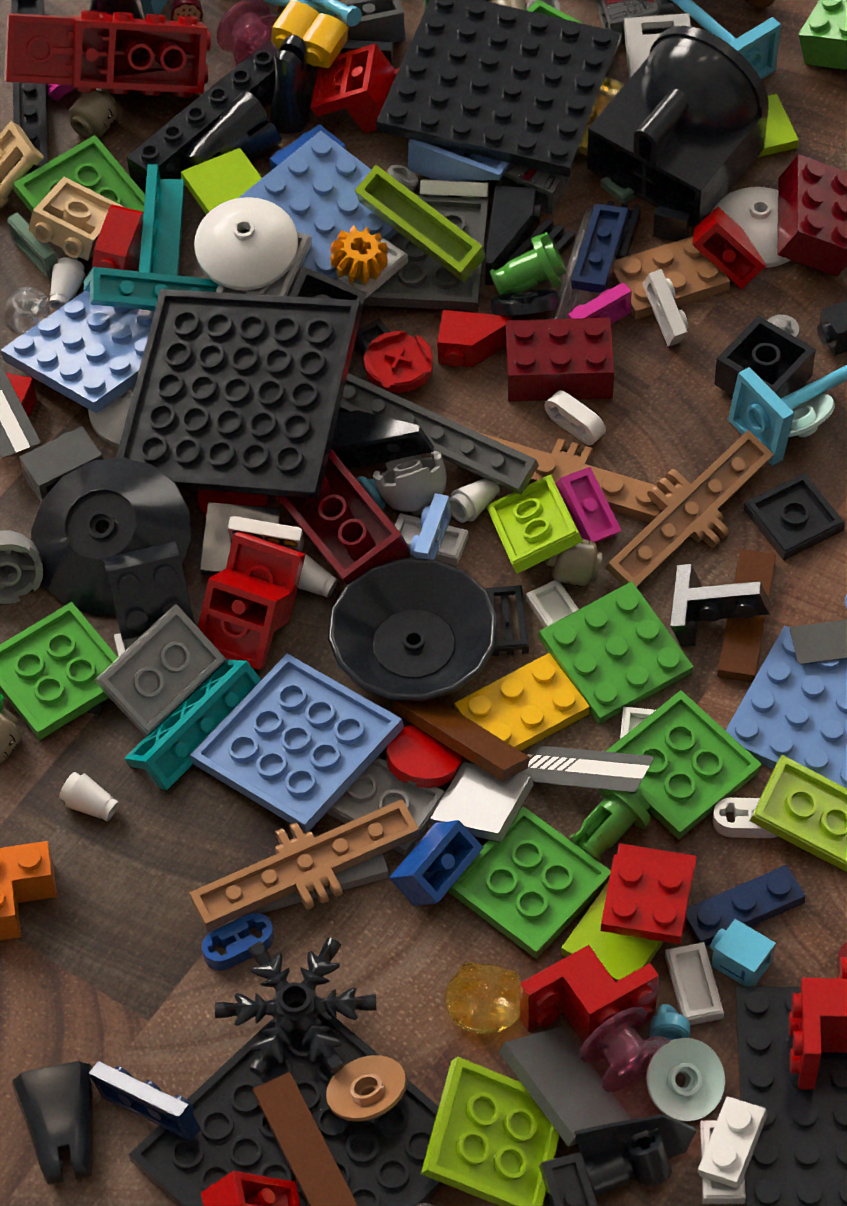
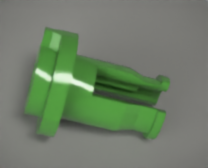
(531, 268)
(611, 820)

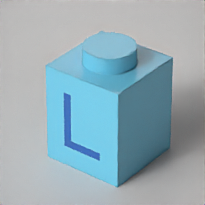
(742, 953)

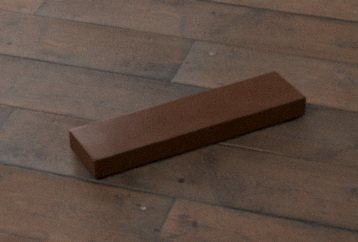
(744, 635)
(463, 736)
(302, 1143)

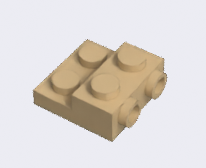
(70, 218)

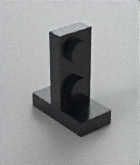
(711, 603)

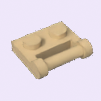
(15, 146)

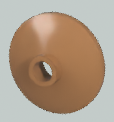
(366, 1088)

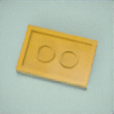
(526, 704)

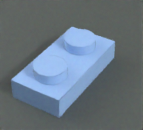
(434, 526)

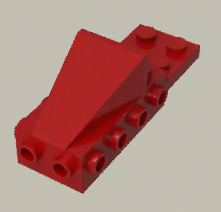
(109, 52)

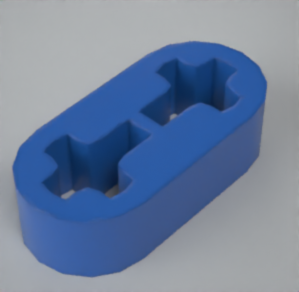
(236, 940)

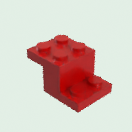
(355, 82)
(251, 598)
(648, 893)
(584, 993)
(817, 1024)

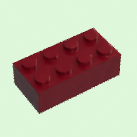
(345, 524)

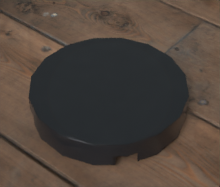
(525, 303)

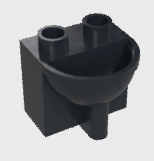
(682, 124)

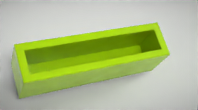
(420, 223)

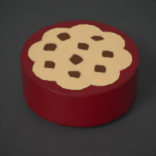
(186, 8)

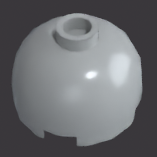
(411, 482)
(19, 566)

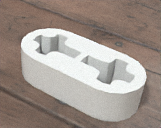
(575, 417)
(742, 827)

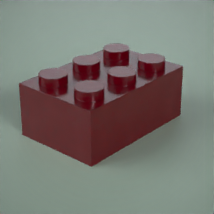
(813, 215)
(559, 356)

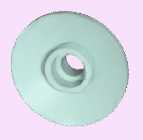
(811, 415)
(703, 1079)

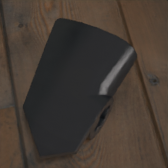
(632, 1150)

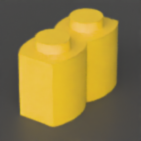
(321, 32)

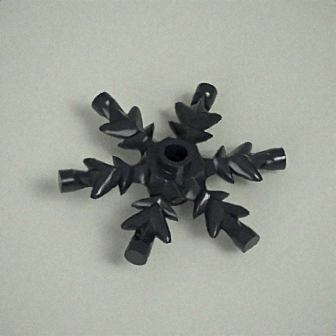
(295, 1007)

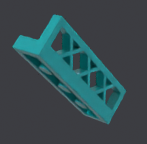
(162, 224)
(137, 288)
(168, 746)

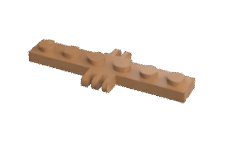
(622, 493)
(689, 510)
(304, 865)

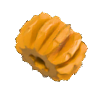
(359, 255)

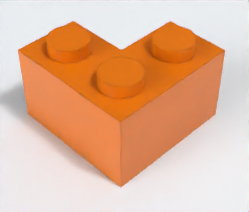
(25, 876)

